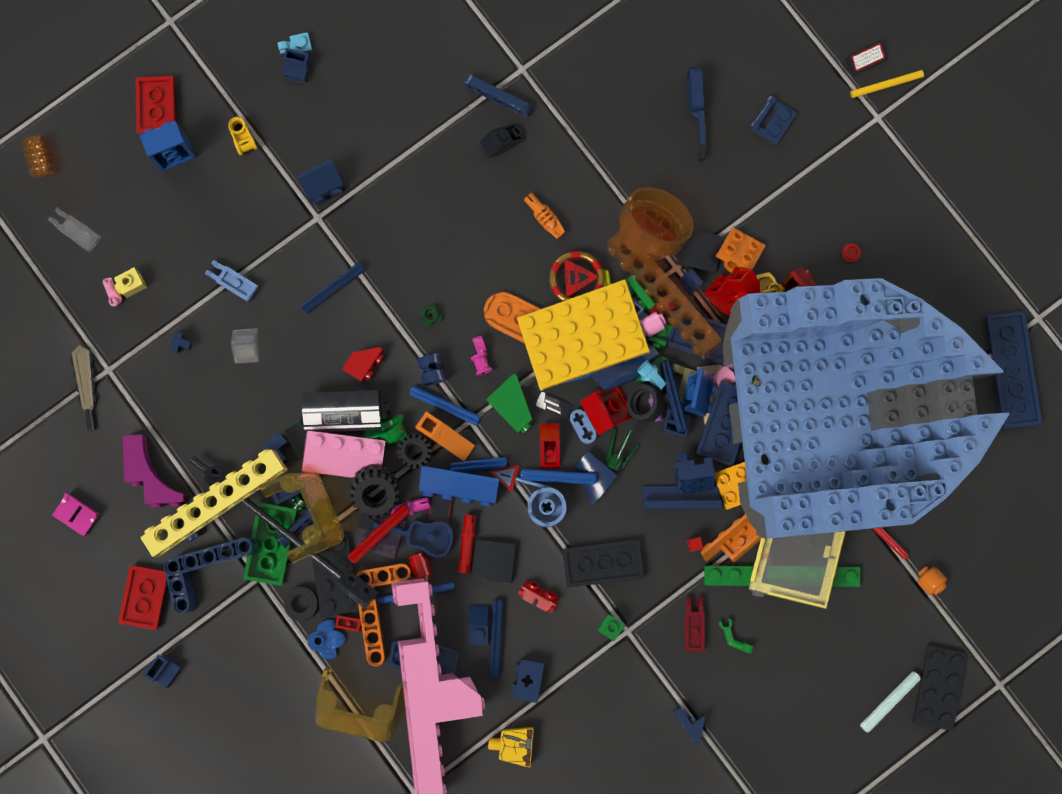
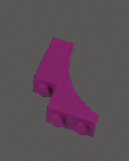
(139, 470)

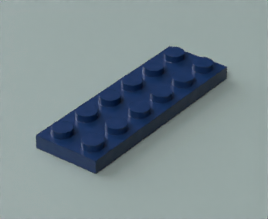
(1017, 384)

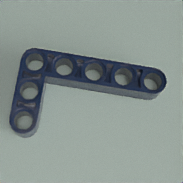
(202, 561)

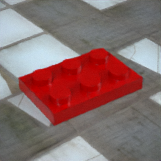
(154, 102)
(143, 597)

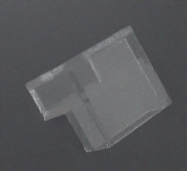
(245, 345)

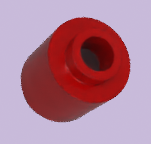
(420, 566)

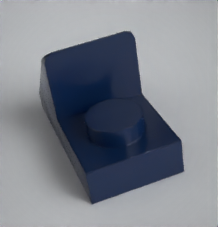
(478, 625)
(694, 728)

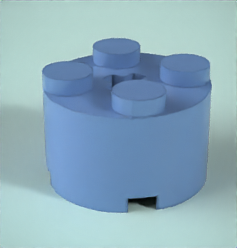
(546, 496)

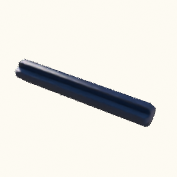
(332, 288)
(674, 397)
(496, 638)

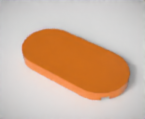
(502, 313)

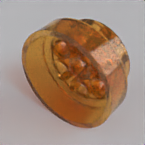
(654, 223)

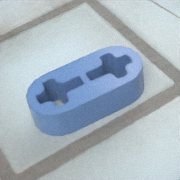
(579, 429)

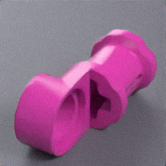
(480, 359)

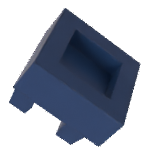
(691, 281)
(178, 342)

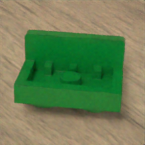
(638, 291)

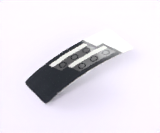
(555, 405)

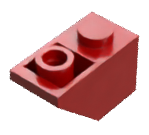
(362, 363)

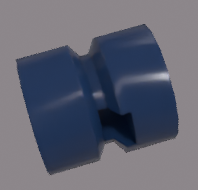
(435, 375)

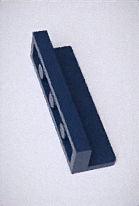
(671, 498)

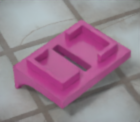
(68, 508)

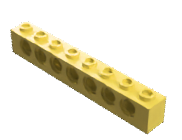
(152, 536)

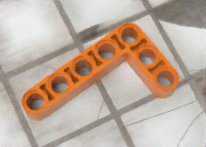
(376, 627)

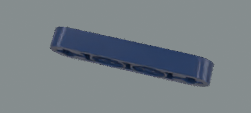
(497, 95)

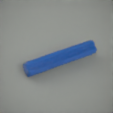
(476, 465)

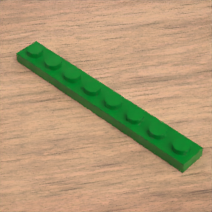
(742, 575)

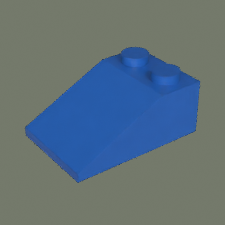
(698, 393)

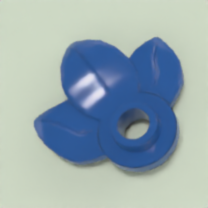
(329, 639)

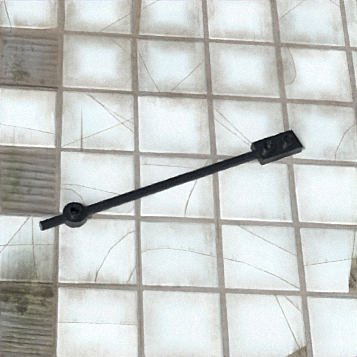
(347, 581)

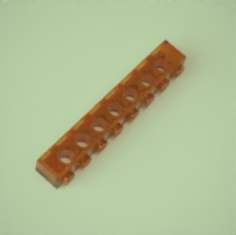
(674, 297)

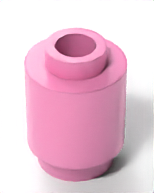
(652, 324)

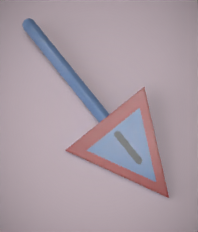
(508, 476)

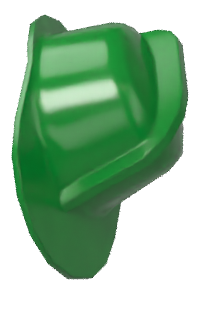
(391, 432)

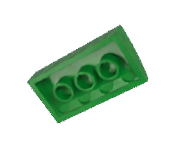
(271, 558)

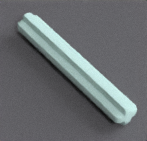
(892, 699)

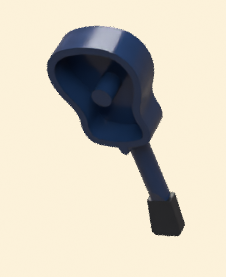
(696, 105)
(432, 537)

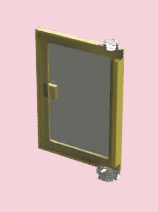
(797, 567)

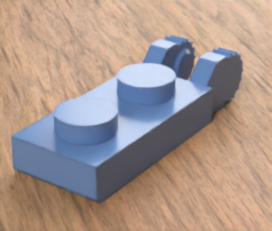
(233, 281)

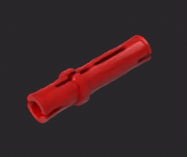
(467, 544)

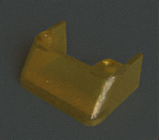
(326, 527)
(376, 728)

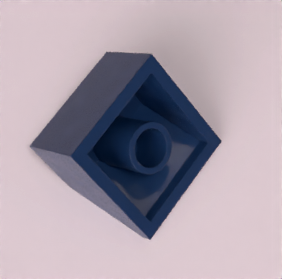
(321, 182)

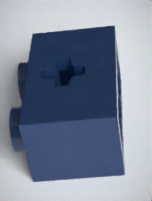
(530, 692)

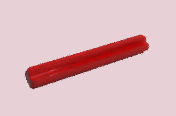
(378, 534)

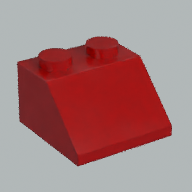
(606, 409)

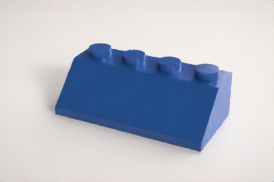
(458, 485)

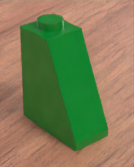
(511, 404)

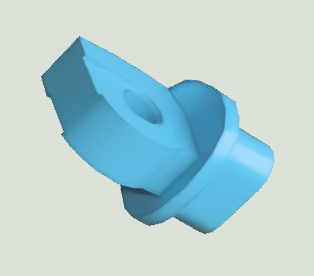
(649, 373)

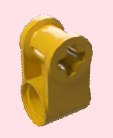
(242, 139)

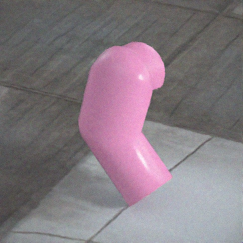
(114, 297)

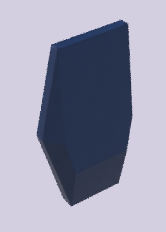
(623, 372)
(447, 658)

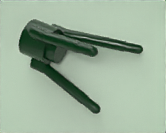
(616, 461)

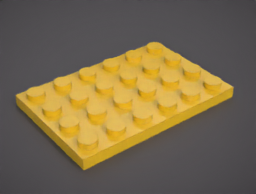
(583, 335)

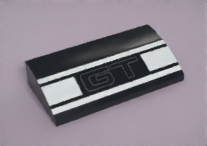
(342, 411)

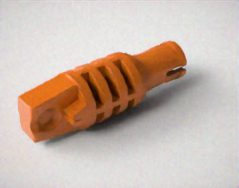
(545, 216)

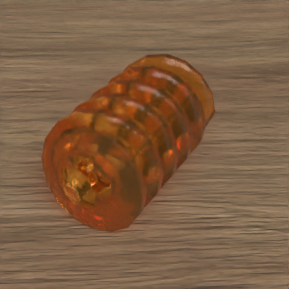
(35, 156)

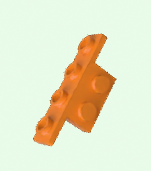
(733, 541)

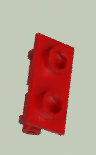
(532, 591)

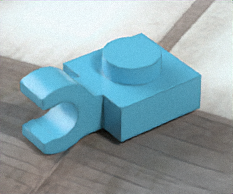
(298, 42)

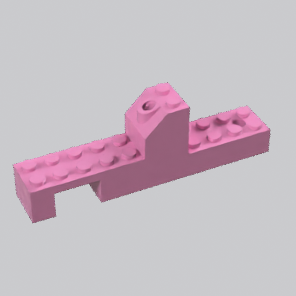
(427, 693)

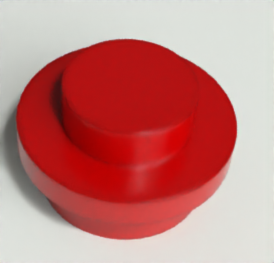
(851, 252)

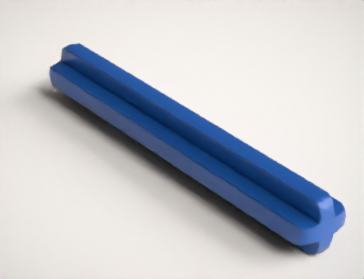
(444, 405)
(559, 476)

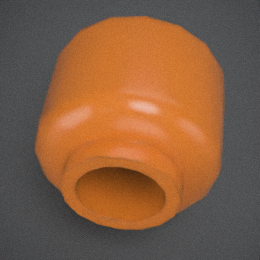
(932, 580)

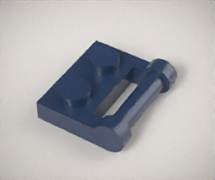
(777, 125)

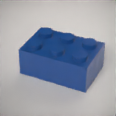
(167, 146)

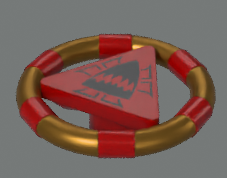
(575, 276)

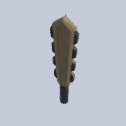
(83, 373)

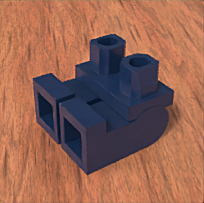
(693, 477)

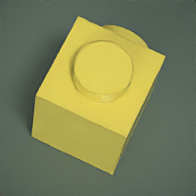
(129, 283)

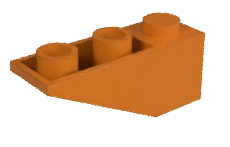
(444, 436)

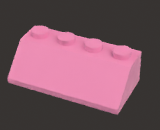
(340, 454)

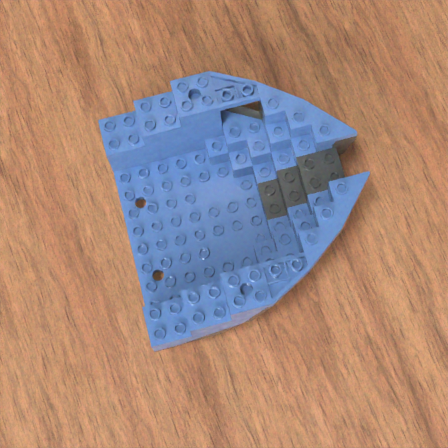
(852, 407)

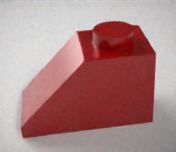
(549, 445)

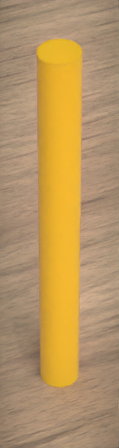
(886, 84)

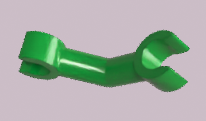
(732, 642)

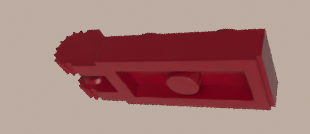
(694, 626)

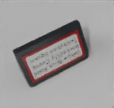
(866, 57)

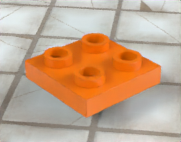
(740, 250)

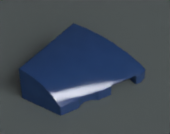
(605, 476)

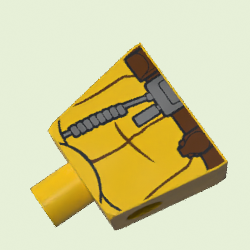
(514, 745)

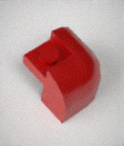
(730, 288)

